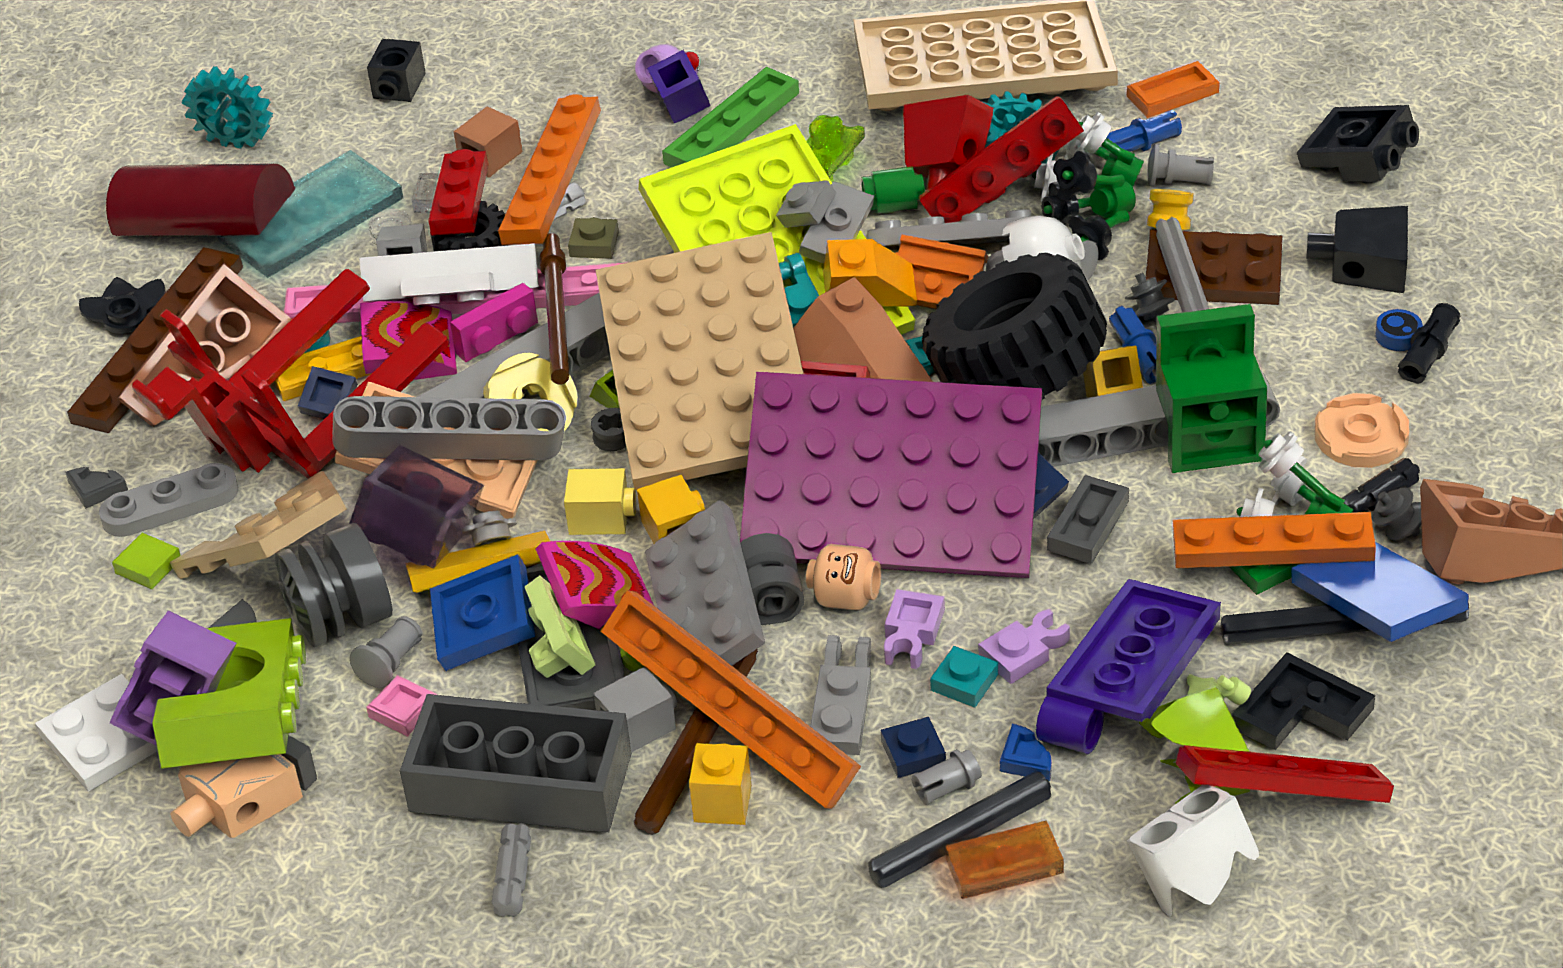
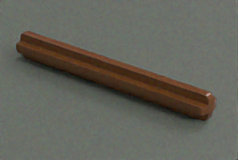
(677, 766)

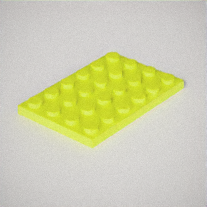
(738, 197)

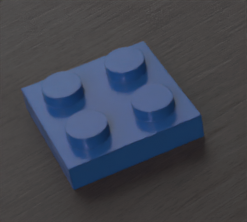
(481, 612)

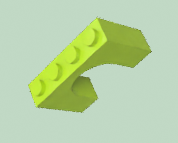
(251, 704)

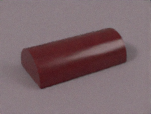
(196, 199)

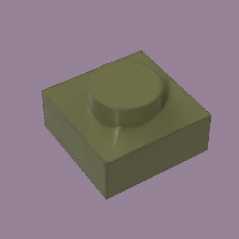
(593, 238)

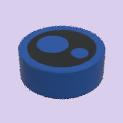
(1396, 328)

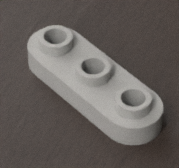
(168, 499)

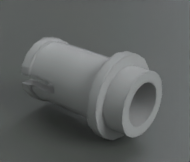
(947, 776)

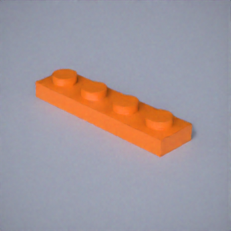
(1273, 540)

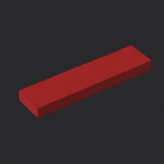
(1284, 774)

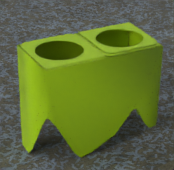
(1199, 722)

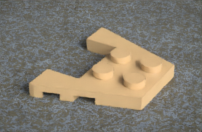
(260, 537)

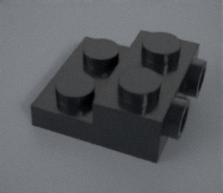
(1361, 141)

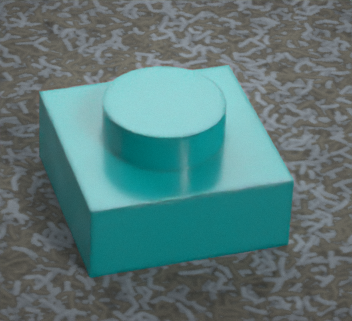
(964, 676)

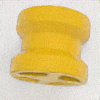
(1170, 204)

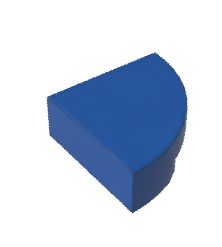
(1025, 754)

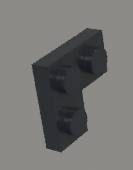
(1298, 692)

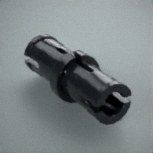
(1429, 343)

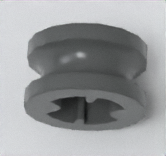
(613, 438)

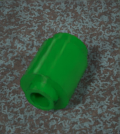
(894, 189)

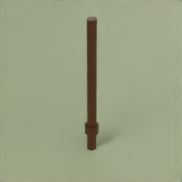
(553, 265)

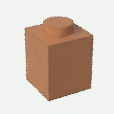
(492, 133)

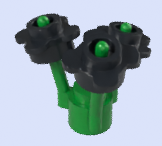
(1110, 199)

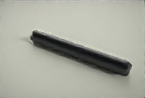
(1295, 624)

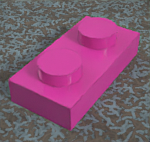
(494, 322)

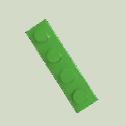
(734, 117)

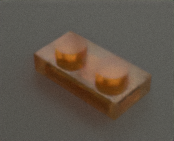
(1004, 859)

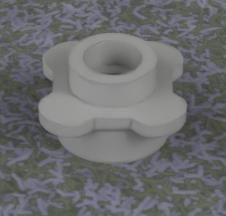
(489, 528)

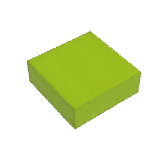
(146, 560)

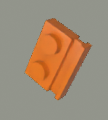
(939, 267)

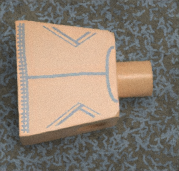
(235, 793)

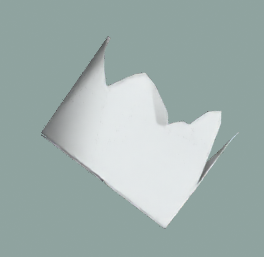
(1193, 846)

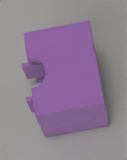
(174, 662)

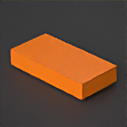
(1172, 89)

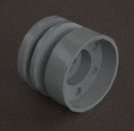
(339, 582)

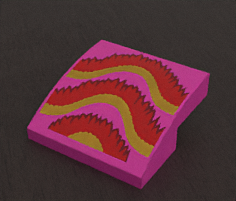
(390, 323)
(589, 578)

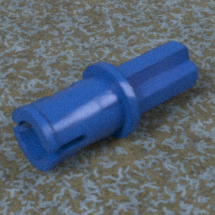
(1144, 133)
(1133, 333)

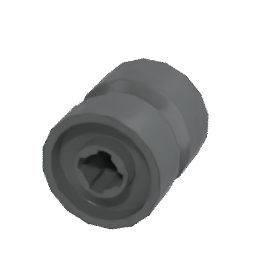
(773, 577)

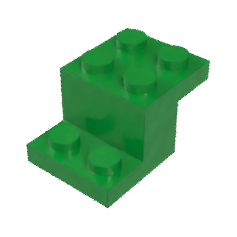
(1210, 388)

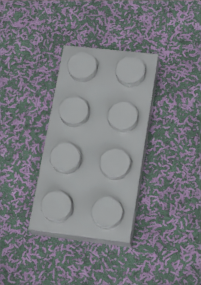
(706, 585)

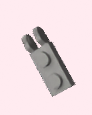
(843, 696)

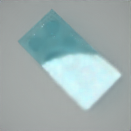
(317, 212)

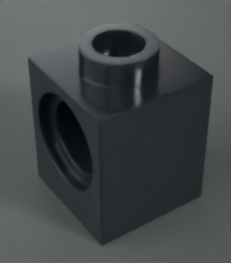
(396, 70)

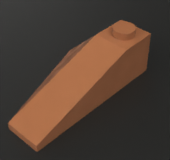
(227, 322)
(855, 330)
(1485, 538)

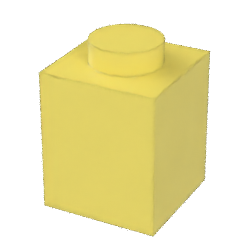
(598, 501)

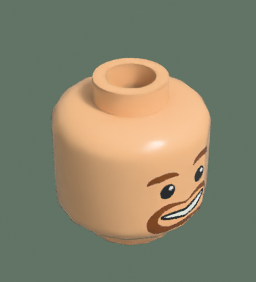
(844, 577)

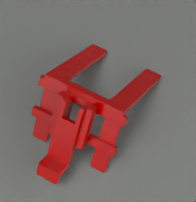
(251, 429)

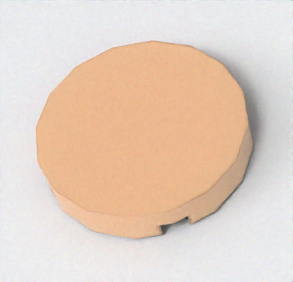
(1360, 442)

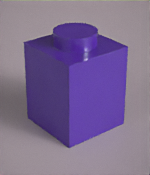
(679, 86)

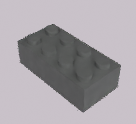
(516, 762)

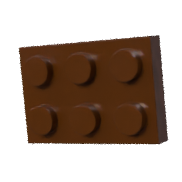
(1228, 266)

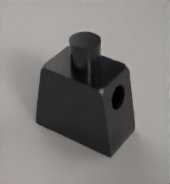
(1366, 247)

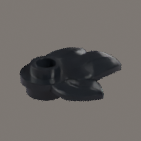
(122, 304)

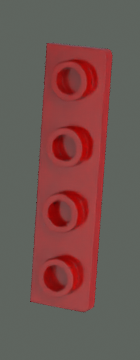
(1002, 162)

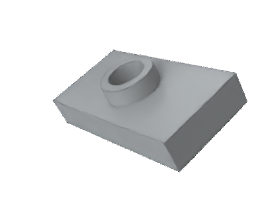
(840, 221)

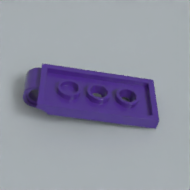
(1114, 679)

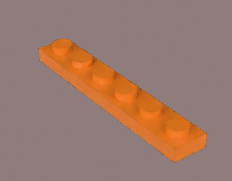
(549, 171)
(731, 699)

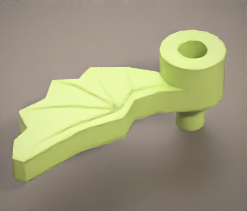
(1231, 688)

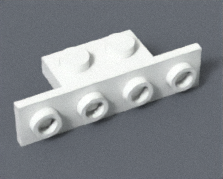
(449, 272)

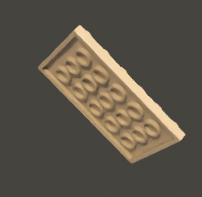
(984, 52)
(688, 351)

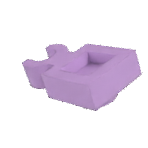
(910, 623)
(1022, 648)

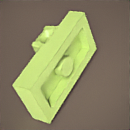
(563, 638)

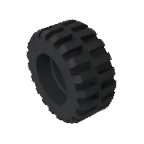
(1017, 326)

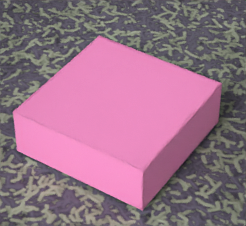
(398, 705)

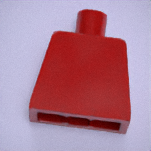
(944, 134)

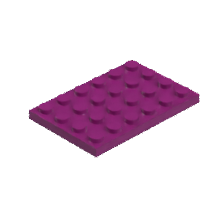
(895, 467)

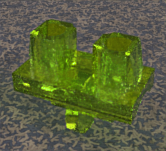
(833, 142)

